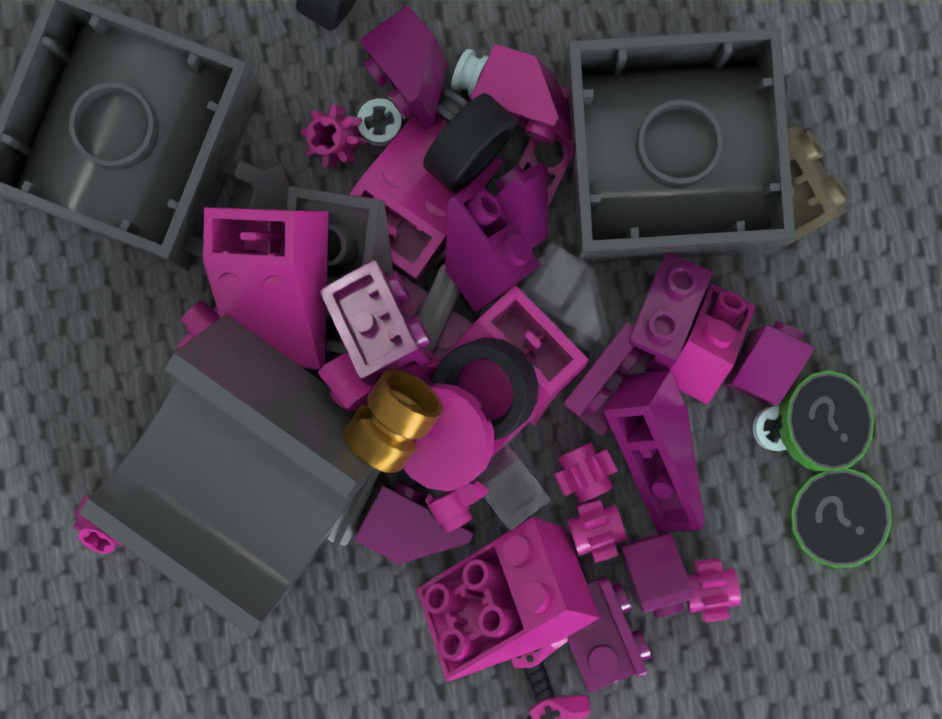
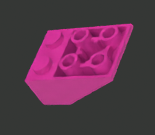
(413, 197)
(269, 275)
(544, 344)
(507, 599)

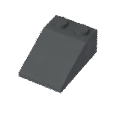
(355, 238)

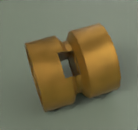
(391, 420)

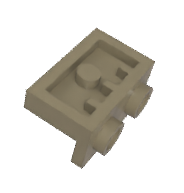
(815, 194)

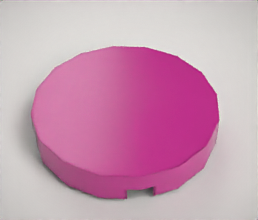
(456, 445)

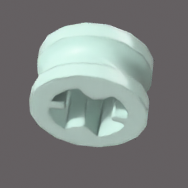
(467, 72)
(367, 114)
(759, 434)

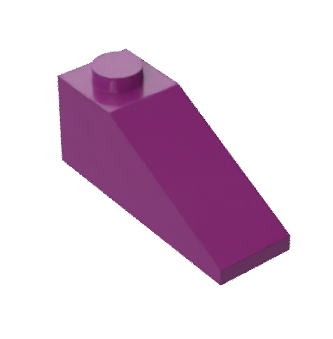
(658, 448)

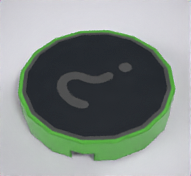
(826, 421)
(840, 518)

